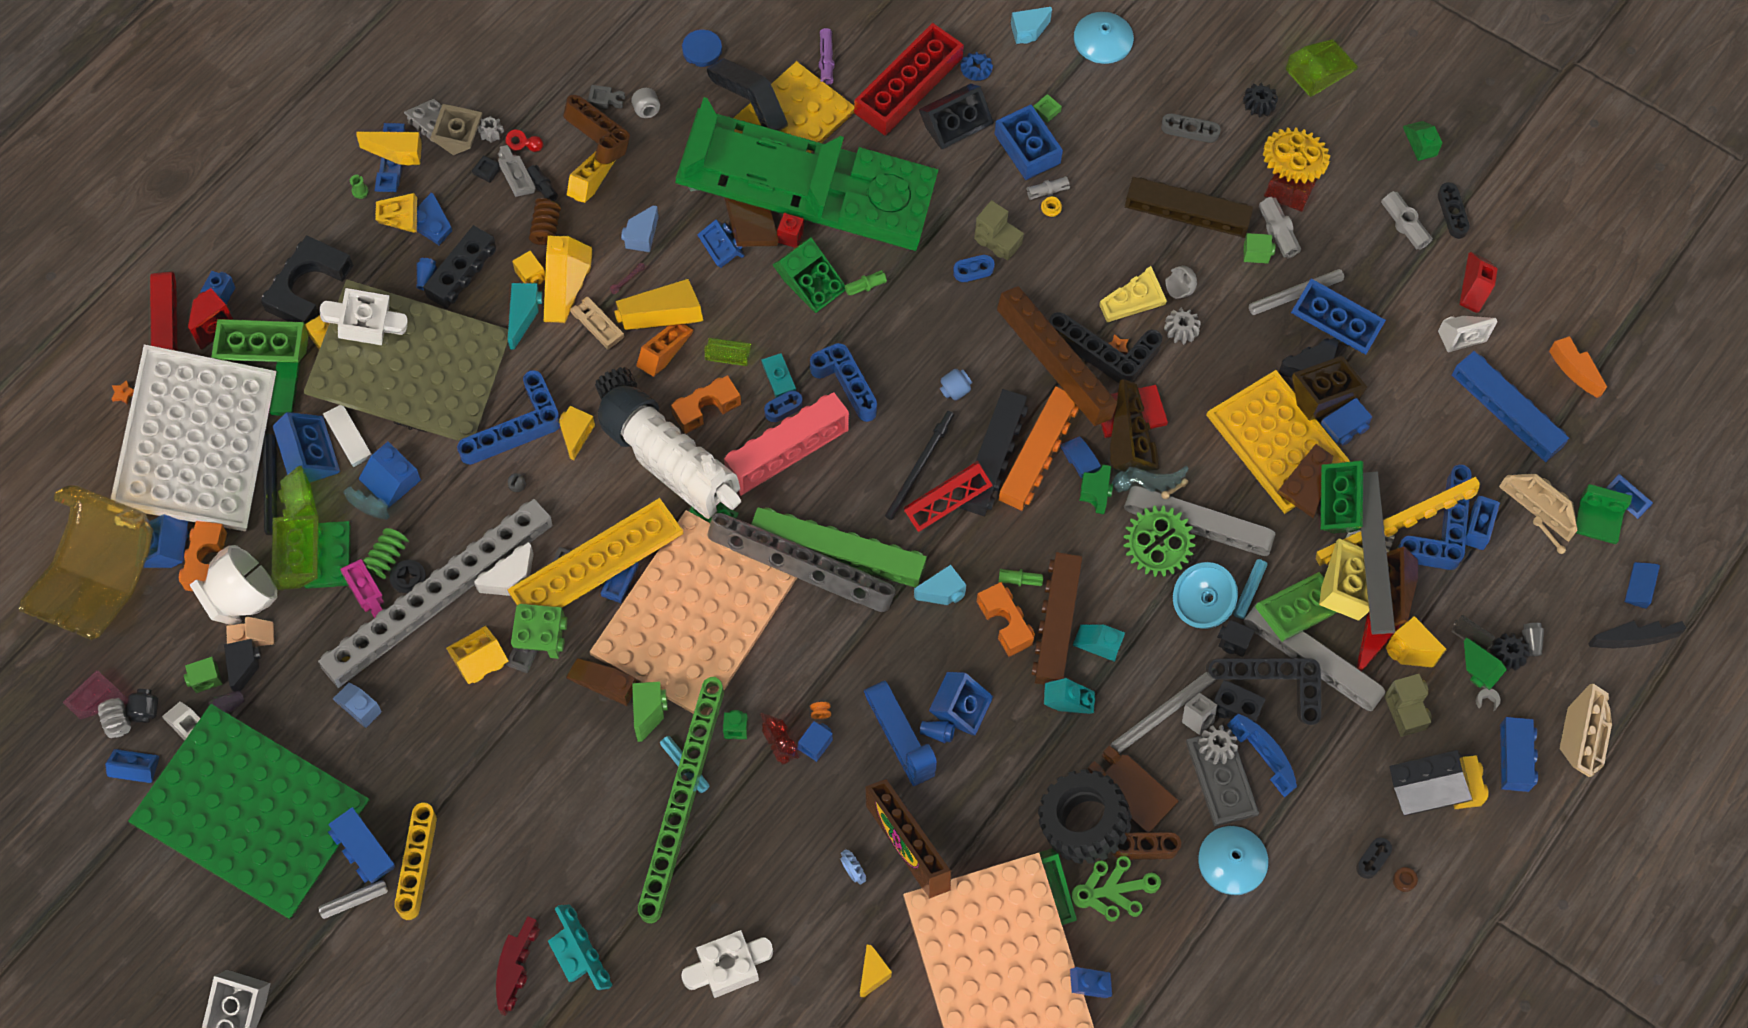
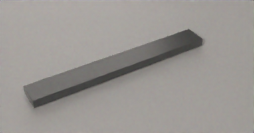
(1376, 558)

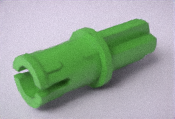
(866, 283)
(1020, 577)

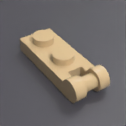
(597, 323)

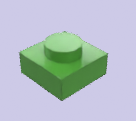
(1047, 108)

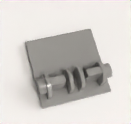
(424, 116)

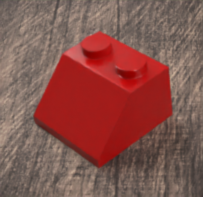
(204, 315)

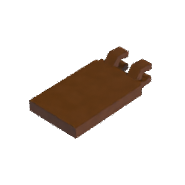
(751, 224)
(1146, 797)

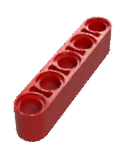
(163, 310)

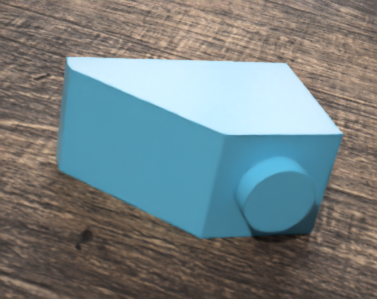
(1030, 24)
(942, 588)

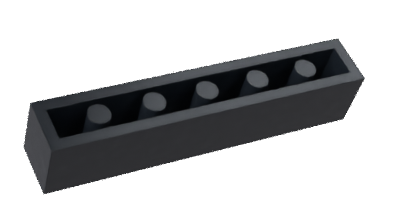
(995, 448)

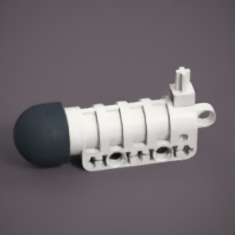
(672, 457)

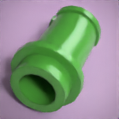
(359, 189)

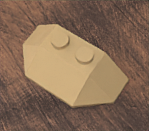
(1543, 501)
(1587, 730)

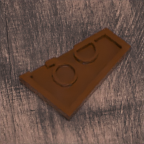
(1304, 483)

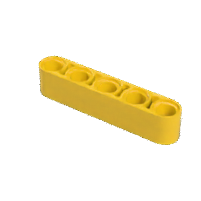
(419, 871)

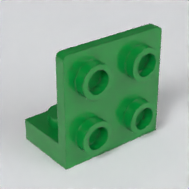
(1601, 513)

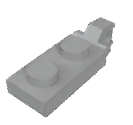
(515, 172)

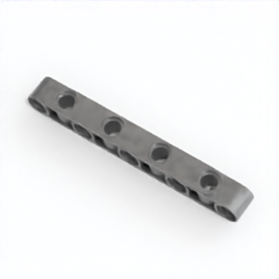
(801, 562)

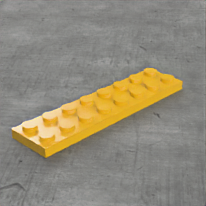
(599, 558)

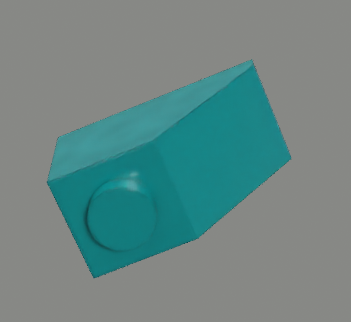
(1099, 640)

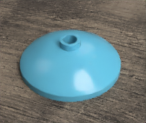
(1103, 45)
(1194, 589)
(1231, 874)

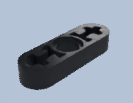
(1451, 219)

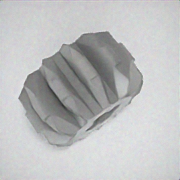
(1182, 326)
(114, 718)
(1220, 737)

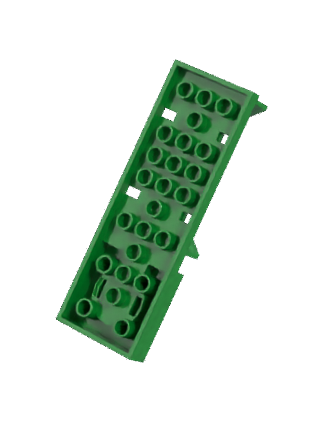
(837, 187)

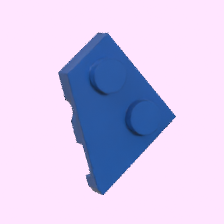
(432, 220)

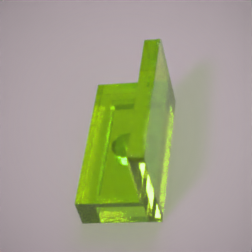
(727, 352)

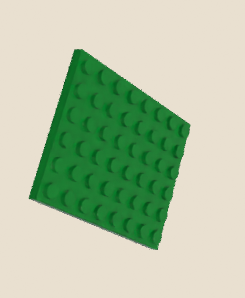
(247, 811)

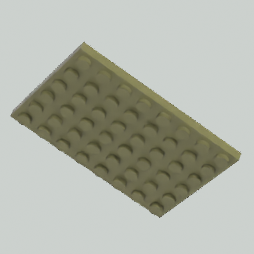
(425, 378)

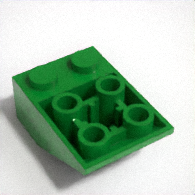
(810, 275)

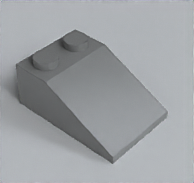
(235, 1001)

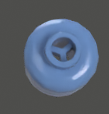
(955, 384)

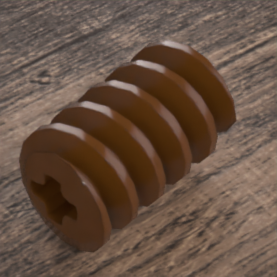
(544, 221)

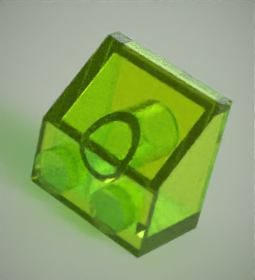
(297, 494)

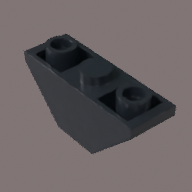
(1309, 357)

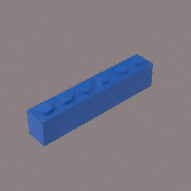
(1510, 406)

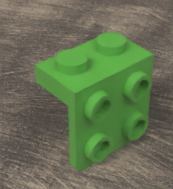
(539, 629)

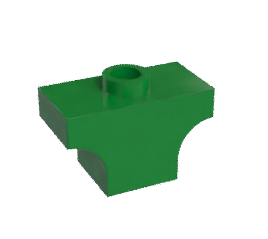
(1096, 488)

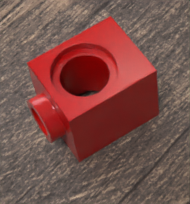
(790, 230)

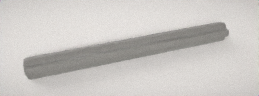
(1163, 711)

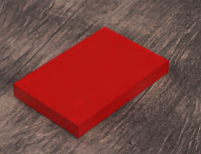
(1152, 412)

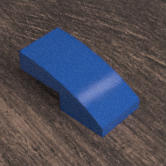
(1081, 456)

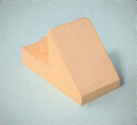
(256, 629)

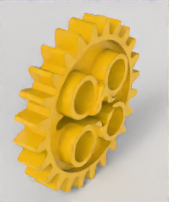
(1296, 155)

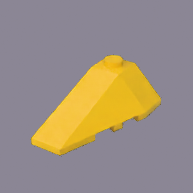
(565, 271)

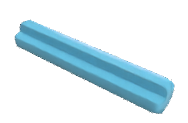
(1250, 589)
(676, 753)

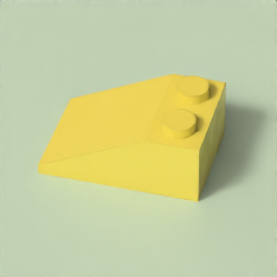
(1345, 581)

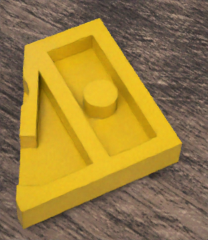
(398, 212)

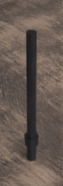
(939, 432)

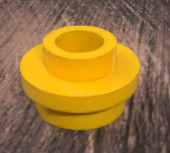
(1053, 202)

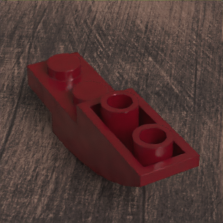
(510, 973)

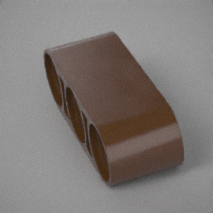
(1157, 842)

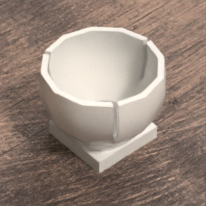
(226, 590)

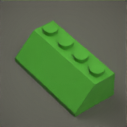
(260, 341)

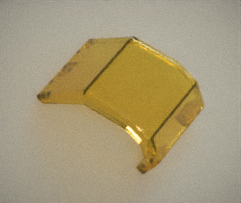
(93, 564)

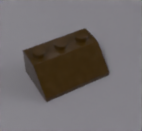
(1326, 387)

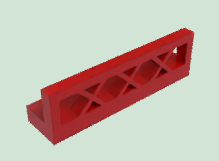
(944, 488)

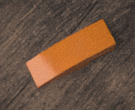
(1578, 366)

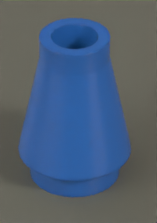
(425, 269)
(938, 730)

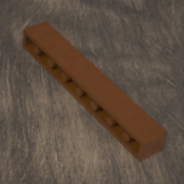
(1056, 356)

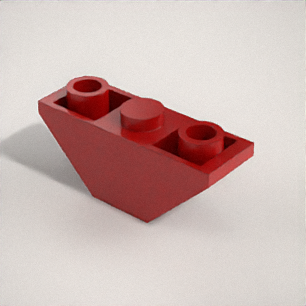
(1478, 282)

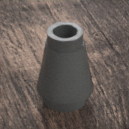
(1534, 636)

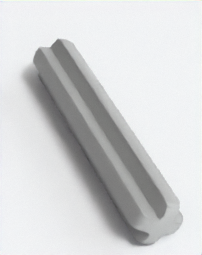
(353, 899)

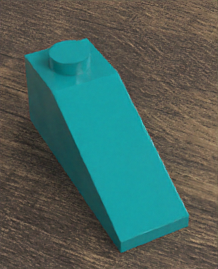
(523, 310)

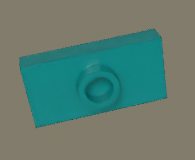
(778, 375)

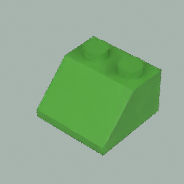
(648, 707)

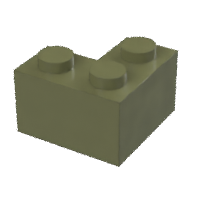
(996, 233)
(1406, 704)

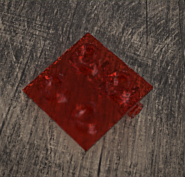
(1289, 193)
(775, 732)

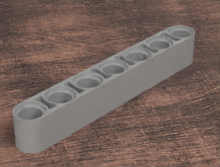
(1205, 521)
(1333, 668)

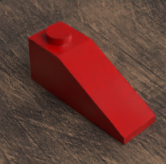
(1371, 644)

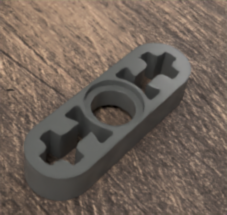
(1183, 132)

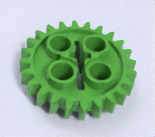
(1146, 525)

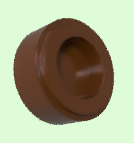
(1405, 879)

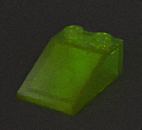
(1319, 66)

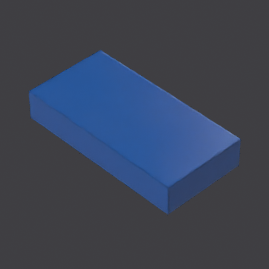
(618, 585)

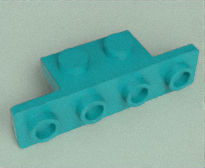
(575, 950)

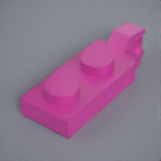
(363, 587)

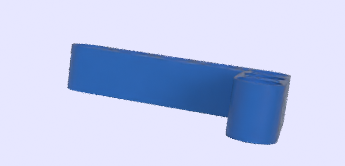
(516, 426)
(1450, 526)
(915, 759)

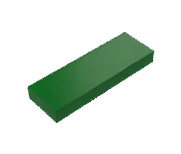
(284, 388)

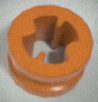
(820, 710)

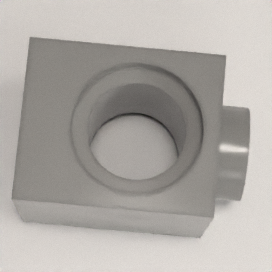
(1199, 713)

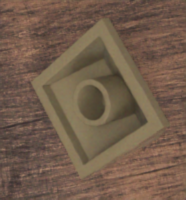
(456, 128)

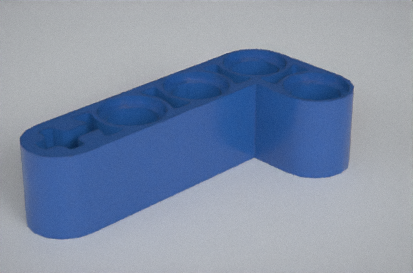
(849, 383)

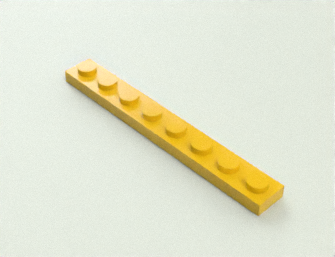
(1410, 516)

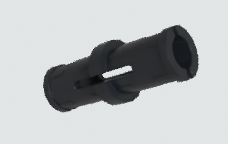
(542, 183)

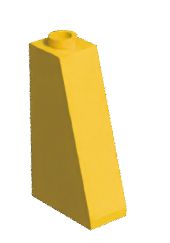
(660, 307)

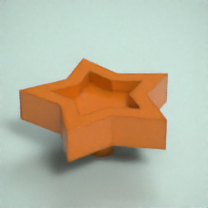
(1119, 344)
(122, 392)

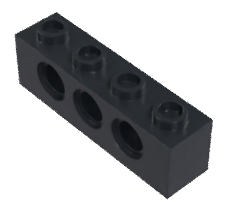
(460, 256)

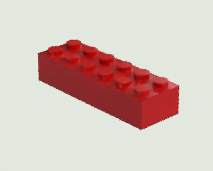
(908, 79)

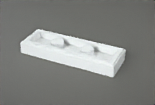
(347, 435)

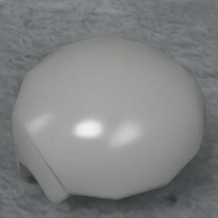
(1181, 282)

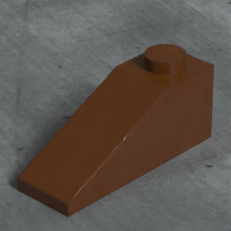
(603, 680)

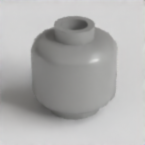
(645, 103)

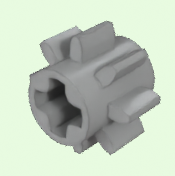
(490, 129)

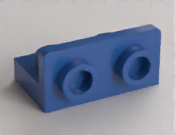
(720, 243)

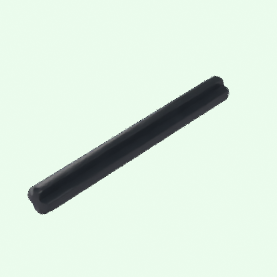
(270, 482)

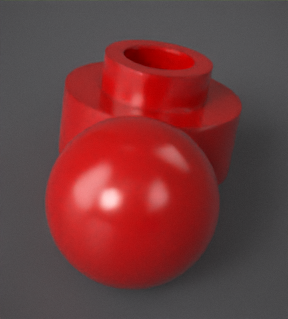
(534, 143)

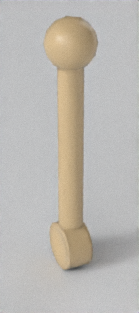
(1166, 494)
(1538, 522)

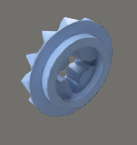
(852, 867)

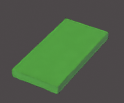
(1295, 608)

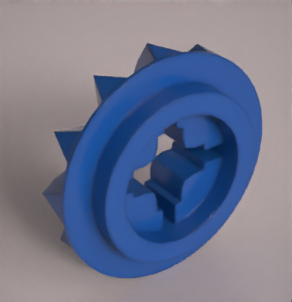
(975, 73)

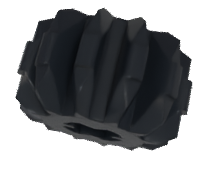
(1260, 99)
(1510, 643)

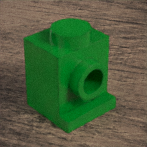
(735, 725)

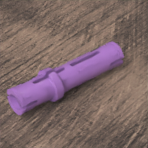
(826, 63)

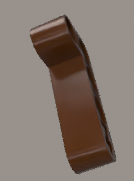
(609, 135)

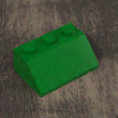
(1342, 497)

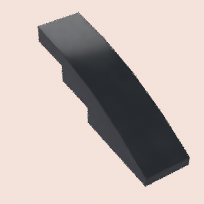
(1630, 635)

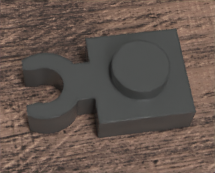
(603, 96)

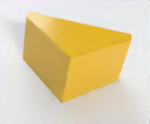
(874, 972)

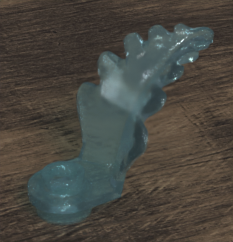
(1148, 480)

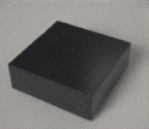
(486, 169)

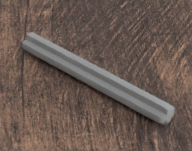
(1293, 292)

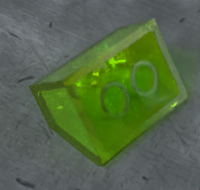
(295, 551)

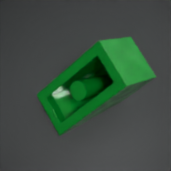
(1423, 139)
(1482, 666)

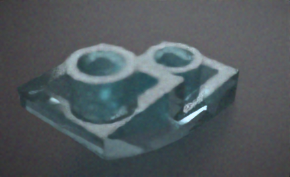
(368, 505)

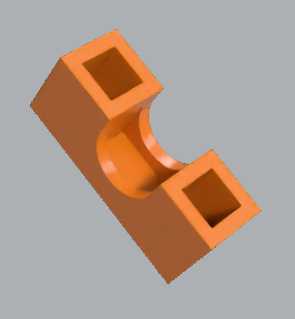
(719, 393)
(204, 539)
(998, 602)

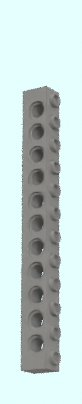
(433, 603)

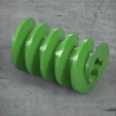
(383, 552)

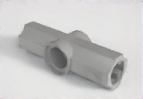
(1279, 227)
(1412, 228)

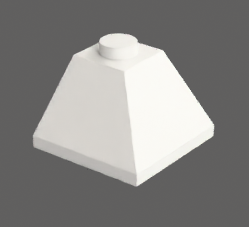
(1465, 331)

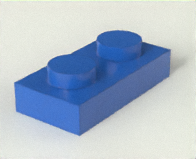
(1091, 982)

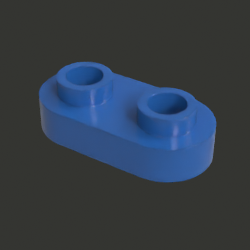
(972, 268)

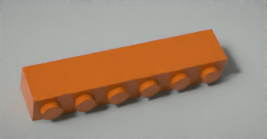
(1038, 450)

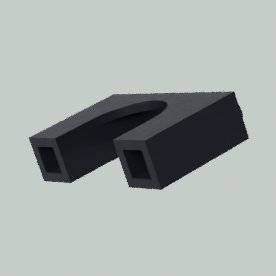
(309, 257)

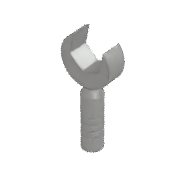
(1490, 694)

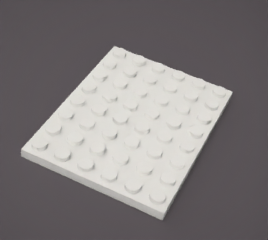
(194, 437)

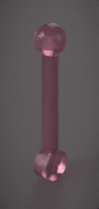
(615, 288)

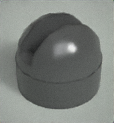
(520, 483)

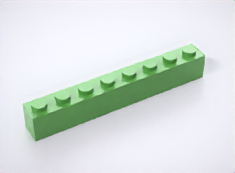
(849, 548)

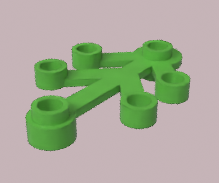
(1113, 890)

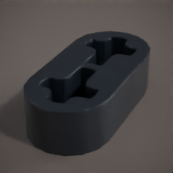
(1378, 861)

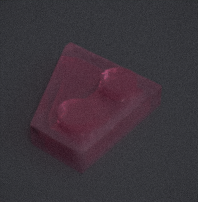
(90, 694)

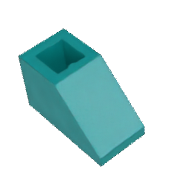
(1069, 696)

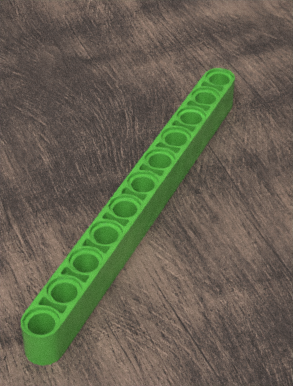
(682, 810)

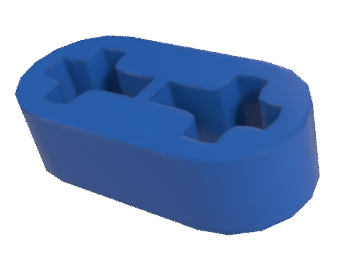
(783, 406)

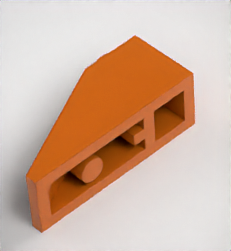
(662, 348)

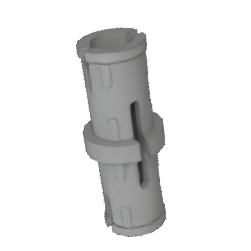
(1048, 188)

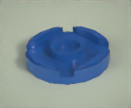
(701, 48)

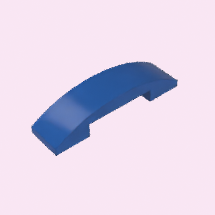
(390, 172)
(1268, 749)

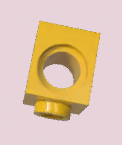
(529, 268)

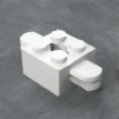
(363, 307)
(727, 964)

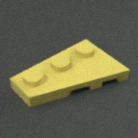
(1137, 296)

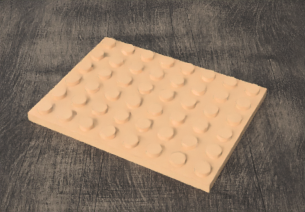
(692, 615)
(998, 950)

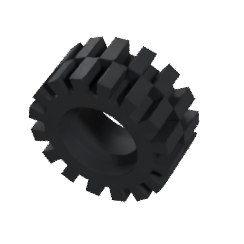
(614, 379)

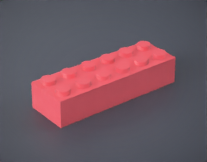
(788, 442)

